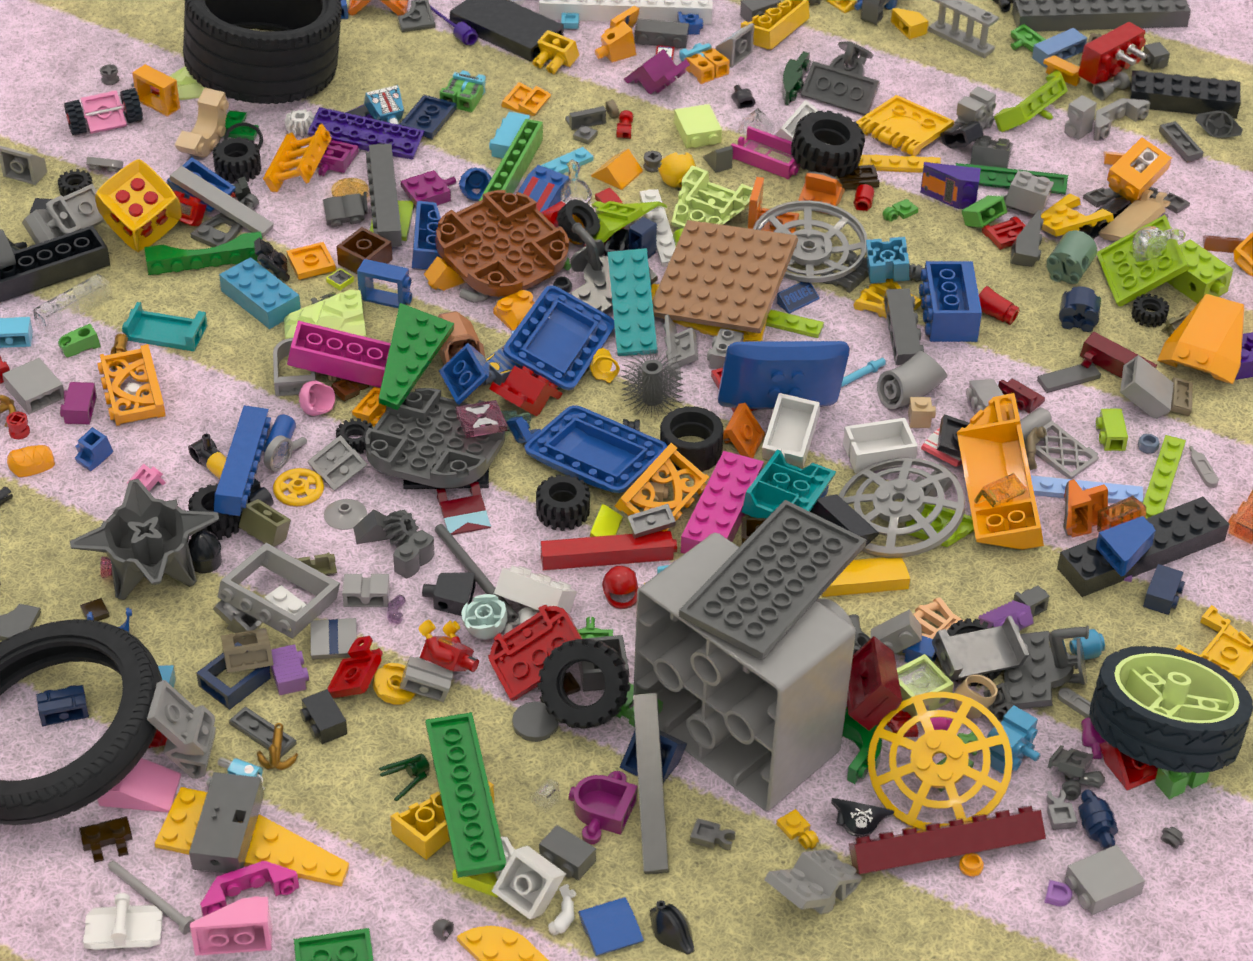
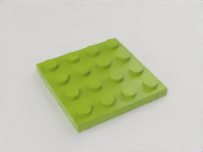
(1133, 278)

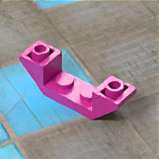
(282, 880)

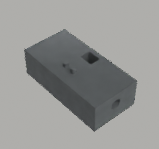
(226, 823)

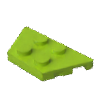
(945, 516)

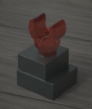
(242, 189)

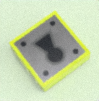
(340, 279)

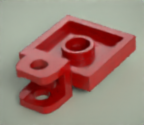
(356, 672)

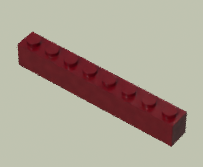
(946, 841)

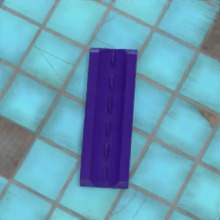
(367, 131)

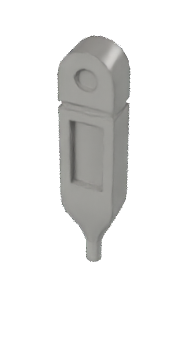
(1204, 468)
(1074, 701)

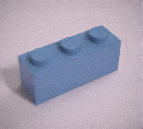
(1062, 45)

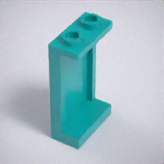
(164, 329)

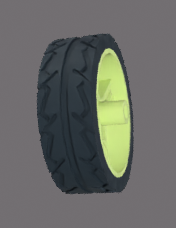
(1185, 710)

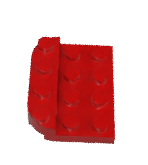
(522, 650)

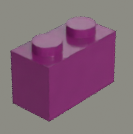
(79, 403)

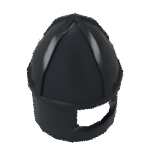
(205, 551)

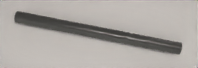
(471, 567)

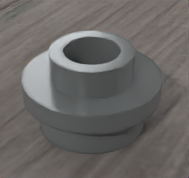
(1172, 836)

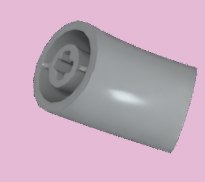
(912, 379)

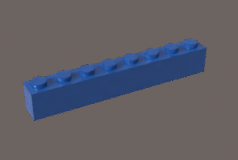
(242, 461)

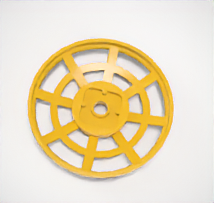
(939, 775)

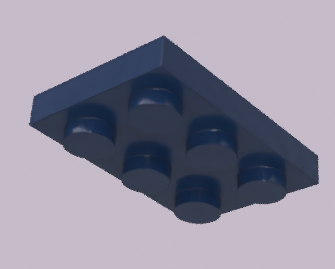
(429, 115)

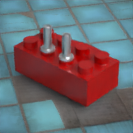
(1112, 53)

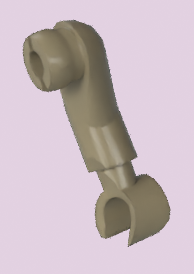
(1030, 445)

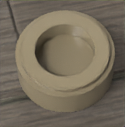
(612, 108)

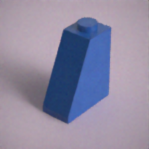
(1126, 543)

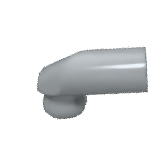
(473, 297)

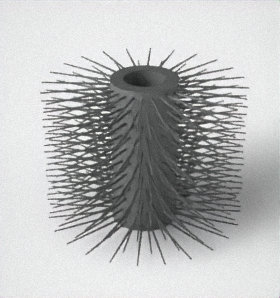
(653, 382)

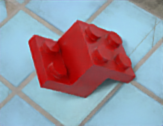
(526, 390)

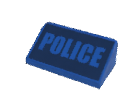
(797, 297)

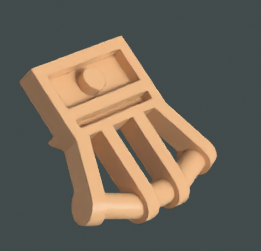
(926, 611)

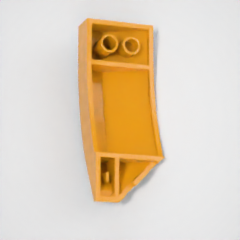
(989, 451)

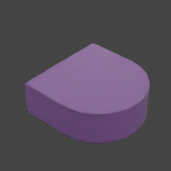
(1058, 894)

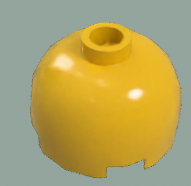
(674, 168)

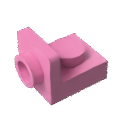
(148, 476)

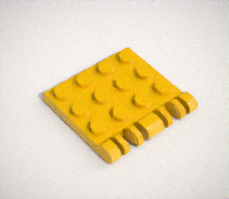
(904, 121)

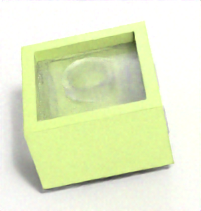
(923, 677)

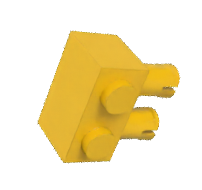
(555, 48)

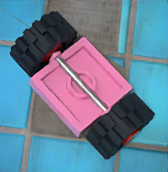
(103, 111)

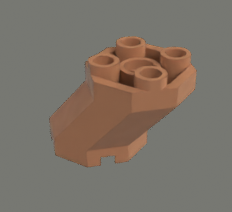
(460, 336)

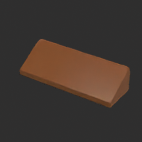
(1220, 243)

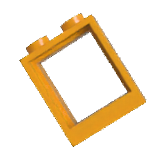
(167, 86)

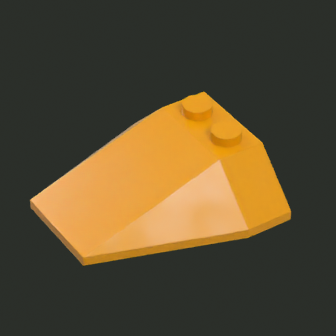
(1208, 339)

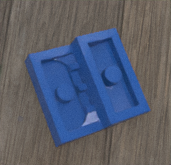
(610, 926)

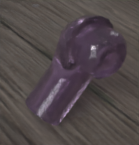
(392, 610)

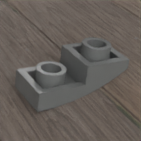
(1002, 702)

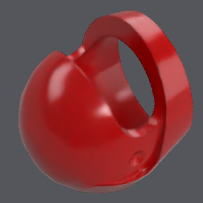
(620, 581)

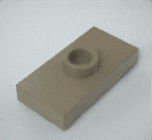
(1182, 396)

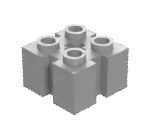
(977, 107)

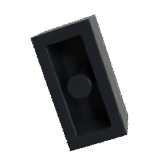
(323, 716)

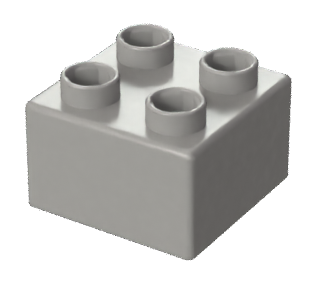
(743, 716)

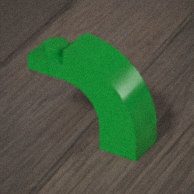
(861, 737)

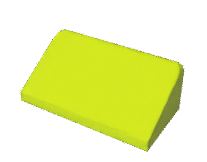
(606, 522)
(480, 882)

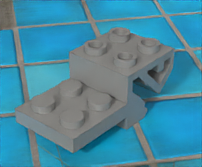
(64, 215)
(187, 729)
(815, 880)

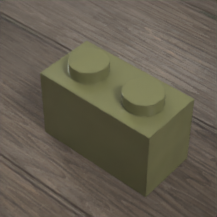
(264, 523)

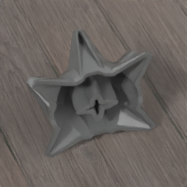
(146, 540)

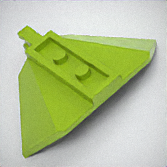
(617, 215)

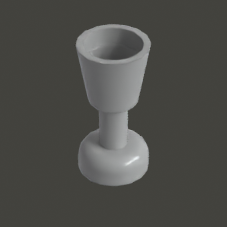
(1104, 89)

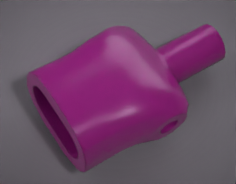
(1091, 738)

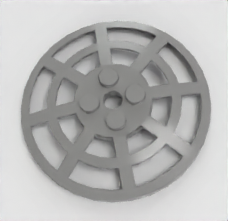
(820, 242)
(909, 508)

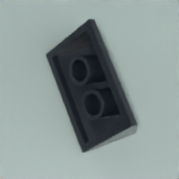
(840, 513)

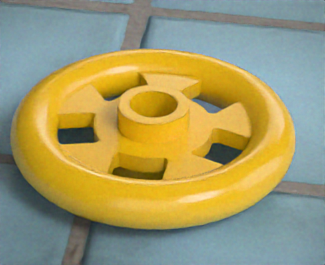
(303, 488)

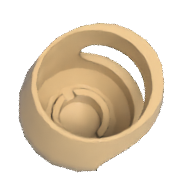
(963, 690)

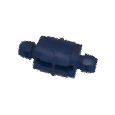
(1097, 819)

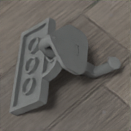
(843, 85)
(597, 280)
(1046, 667)

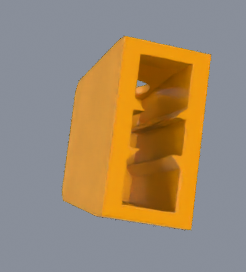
(617, 43)

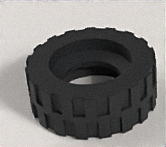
(584, 213)

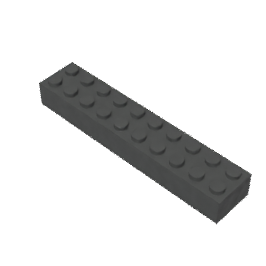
(1099, 14)

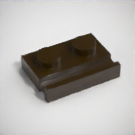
(861, 175)

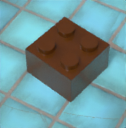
(363, 245)

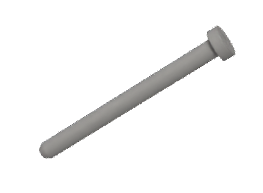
(182, 921)

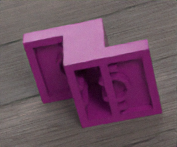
(657, 72)

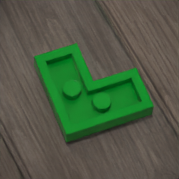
(235, 117)

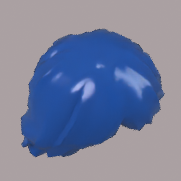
(474, 179)

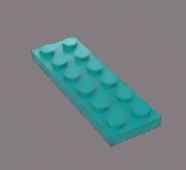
(632, 302)

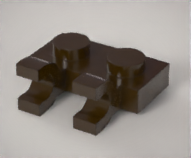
(104, 834)

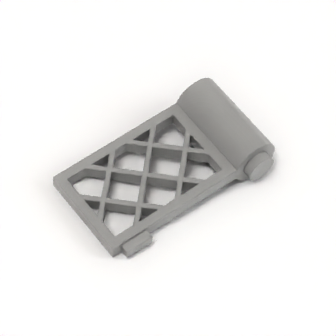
(1042, 417)

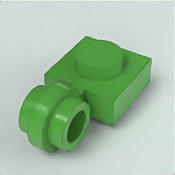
(903, 209)

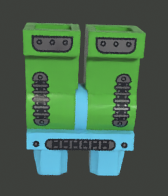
(464, 89)

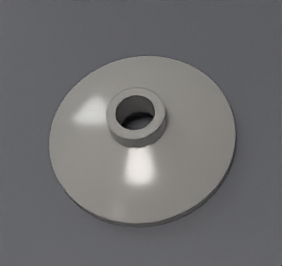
(344, 514)

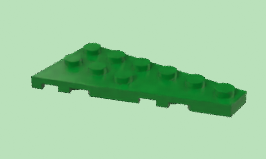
(412, 348)

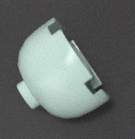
(485, 616)

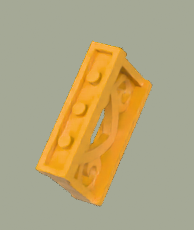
(142, 362)
(664, 464)

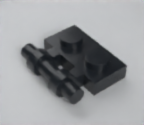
(271, 259)

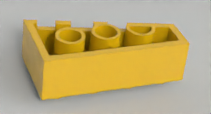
(778, 22)
(424, 825)

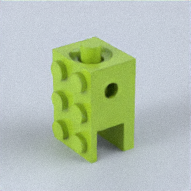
(1205, 275)

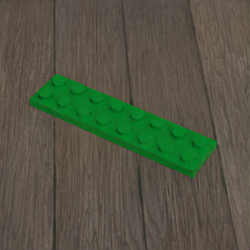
(465, 795)

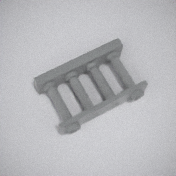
(955, 35)

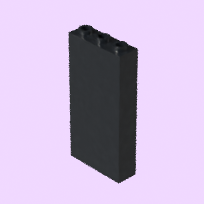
(506, 25)

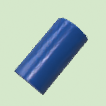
(284, 426)

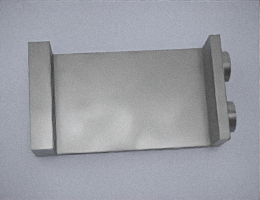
(980, 650)

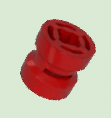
(18, 425)

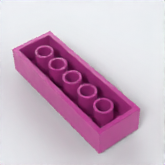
(338, 354)
(722, 500)

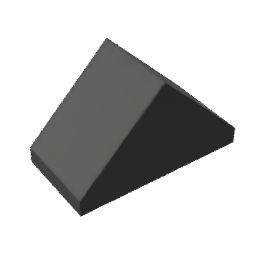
(720, 159)
(370, 528)

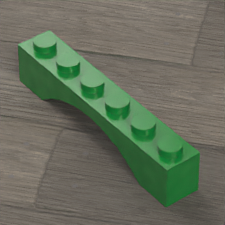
(169, 259)

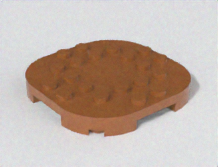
(502, 244)

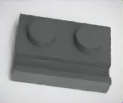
(1071, 762)

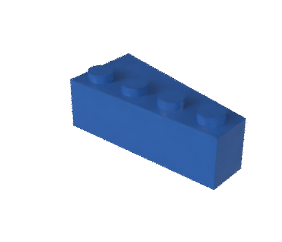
(425, 230)

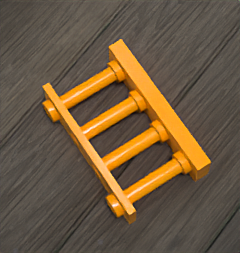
(289, 151)

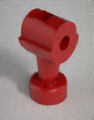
(624, 128)

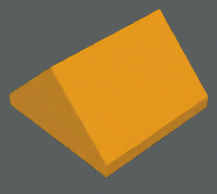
(619, 170)

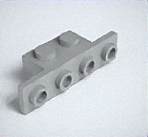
(680, 344)

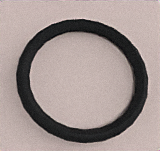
(248, 125)

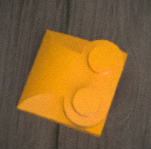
(514, 308)

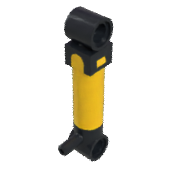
(206, 452)

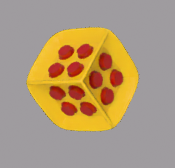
(138, 205)

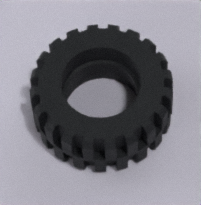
(828, 143)
(553, 690)

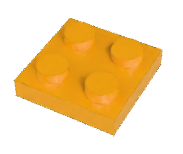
(311, 260)

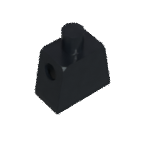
(451, 591)

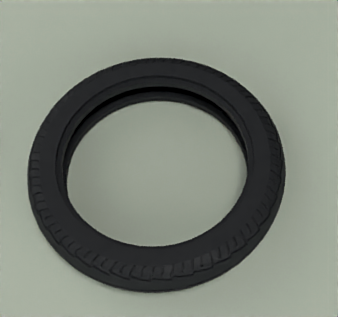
(122, 743)

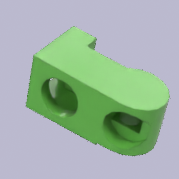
(79, 341)

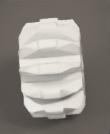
(298, 122)

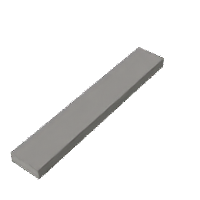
(221, 201)

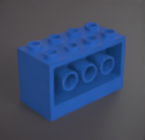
(950, 301)

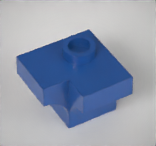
(93, 449)

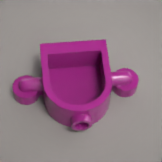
(603, 804)

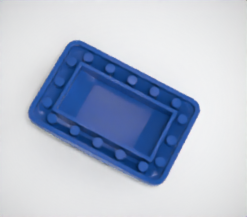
(559, 337)
(763, 369)
(595, 449)

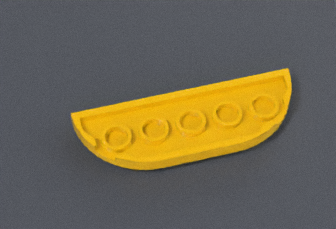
(498, 944)

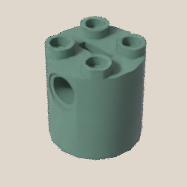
(1071, 257)

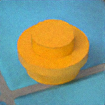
(971, 864)

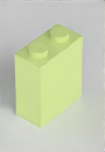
(697, 126)

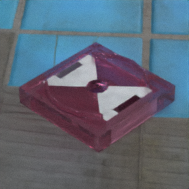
(481, 418)

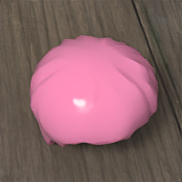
(316, 398)

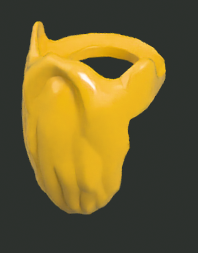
(602, 364)

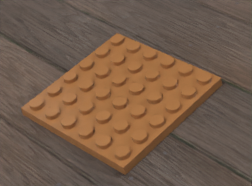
(724, 276)

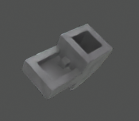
(236, 619)

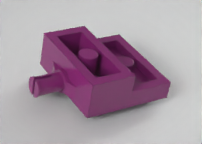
(337, 157)
(428, 188)

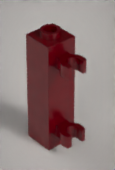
(1107, 354)

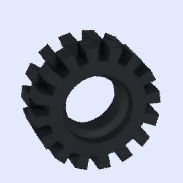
(68, 181)
(1140, 312)
(354, 428)

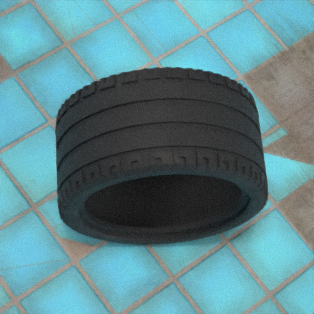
(262, 65)

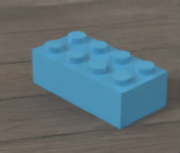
(259, 292)

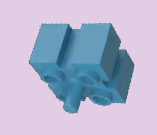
(887, 260)
(1021, 732)

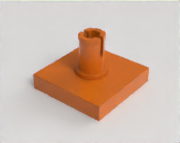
(744, 431)

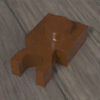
(348, 389)

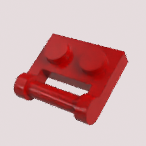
(1004, 233)

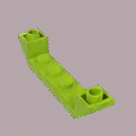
(1033, 104)

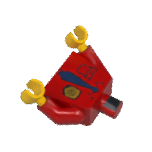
(447, 651)

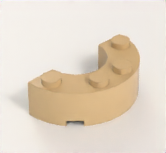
(208, 127)

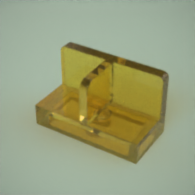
(1001, 490)

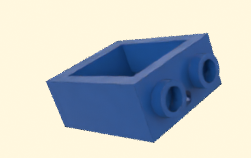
(386, 272)

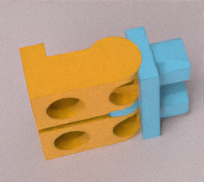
(705, 62)

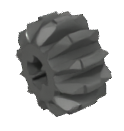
(399, 527)

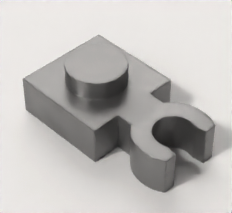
(1060, 813)
(708, 833)

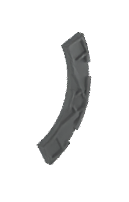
(1102, 196)

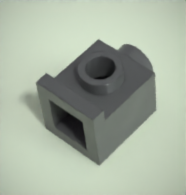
(1035, 598)

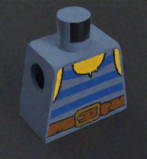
(499, 367)

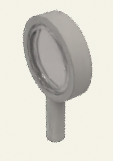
(280, 451)

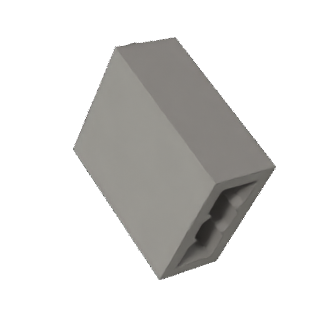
(33, 385)
(1147, 387)
(1104, 880)

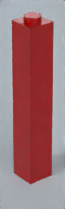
(607, 550)

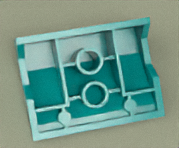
(786, 482)

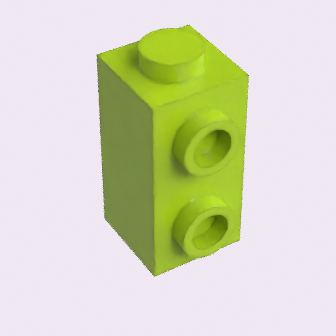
(1112, 429)

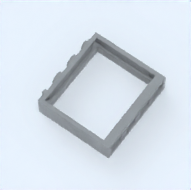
(288, 567)

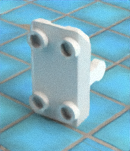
(123, 925)

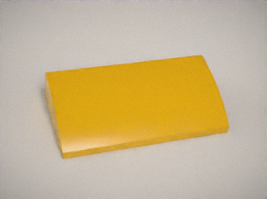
(870, 576)

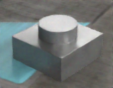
(585, 134)

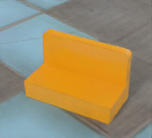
(1068, 70)

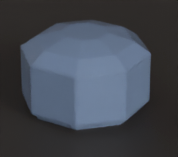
(1148, 443)

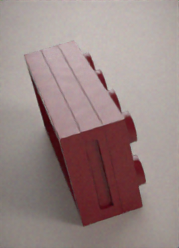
(873, 684)

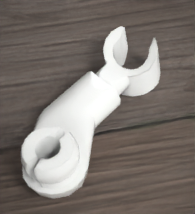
(566, 917)

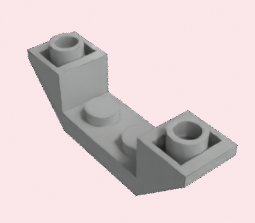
(1132, 108)

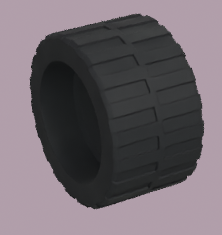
(698, 423)

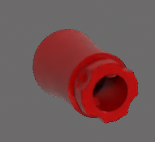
(997, 306)

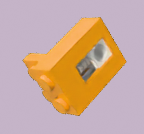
(1127, 175)

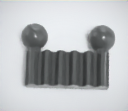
(854, 278)

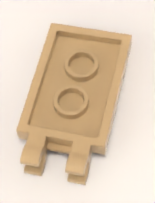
(1135, 216)

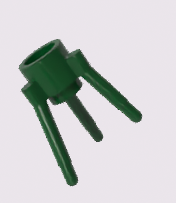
(415, 766)

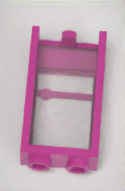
(766, 153)

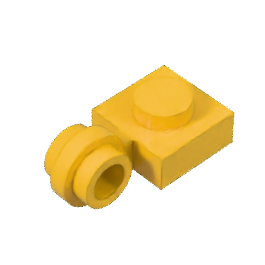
(795, 825)

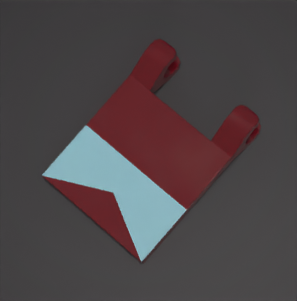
(464, 513)

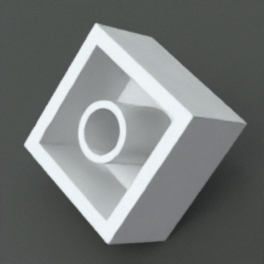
(528, 882)

